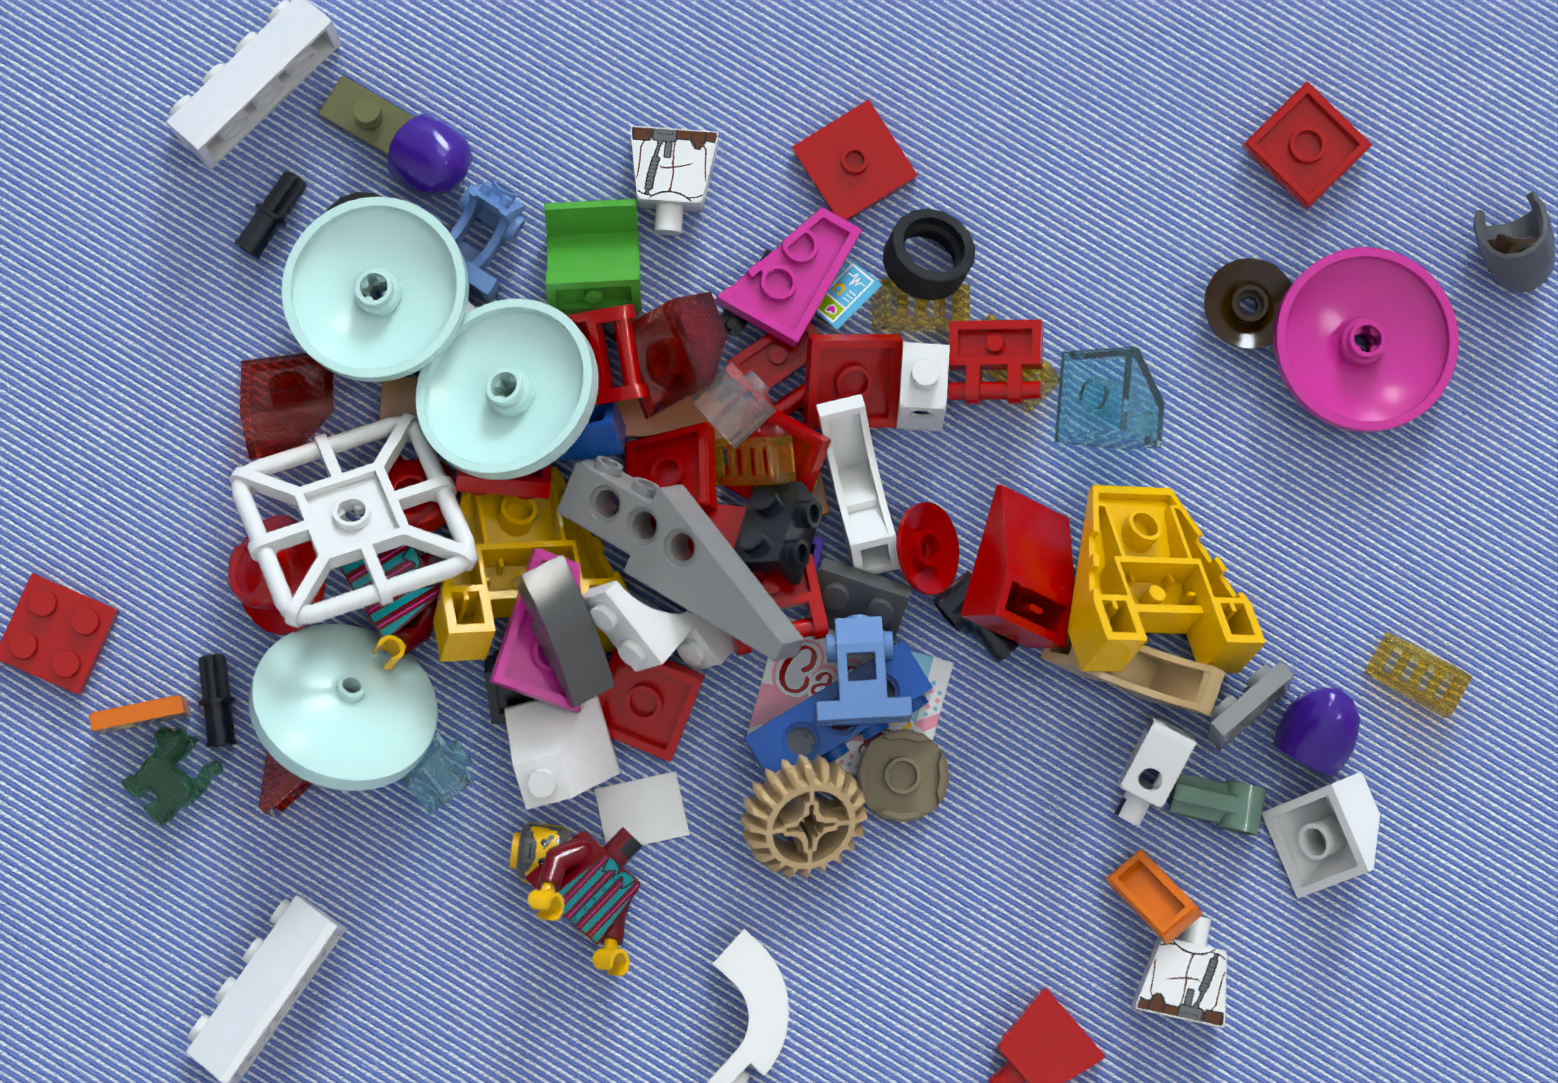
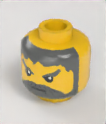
(531, 845)

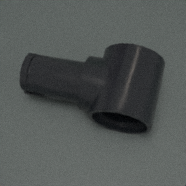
(950, 606)

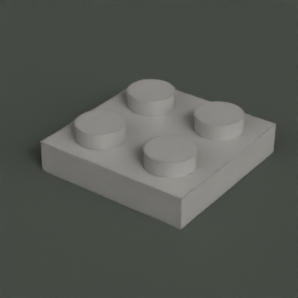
(1235, 715)

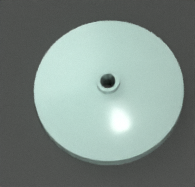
(349, 258)
(508, 390)
(337, 712)

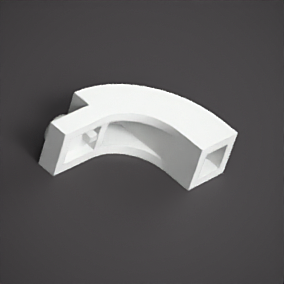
(766, 998)

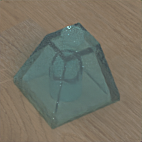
(1108, 400)

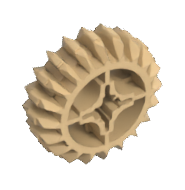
(789, 807)

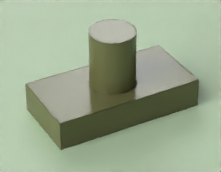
(363, 114)

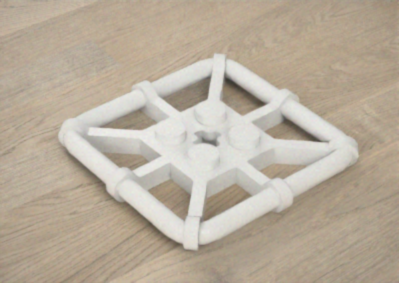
(343, 542)

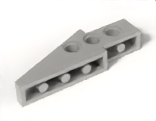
(707, 583)

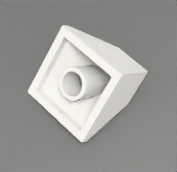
(559, 750)
(1326, 834)

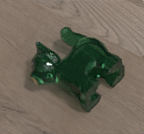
(170, 783)

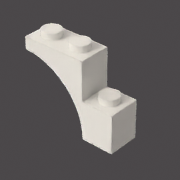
(858, 485)
(650, 636)

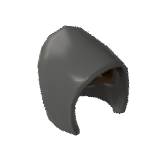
(1520, 251)

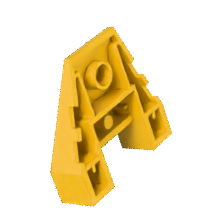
(504, 537)
(1152, 575)

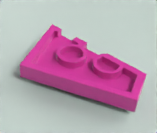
(794, 278)

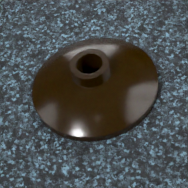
(1243, 280)

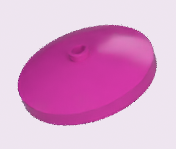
(1405, 330)

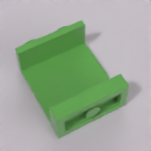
(592, 255)

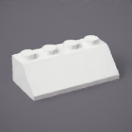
(254, 80)
(265, 990)

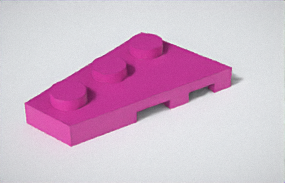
(521, 660)

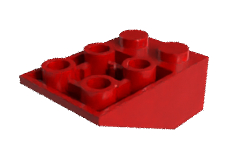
(1023, 573)

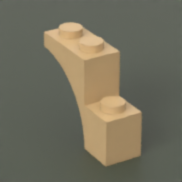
(1153, 677)

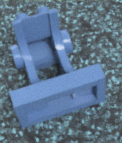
(499, 209)
(865, 699)

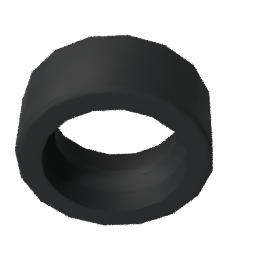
(945, 231)

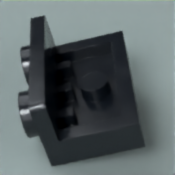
(779, 529)

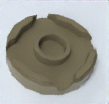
(890, 769)

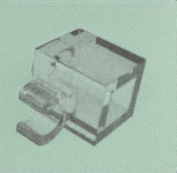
(735, 404)

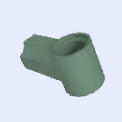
(1229, 804)

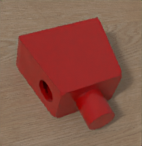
(1045, 1045)

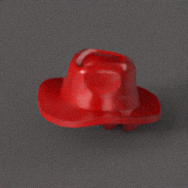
(249, 584)

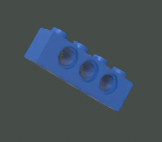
(769, 741)

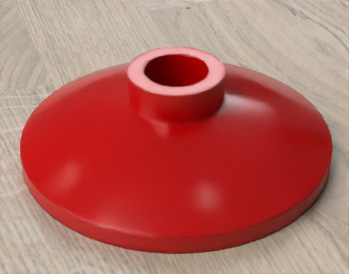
(927, 548)

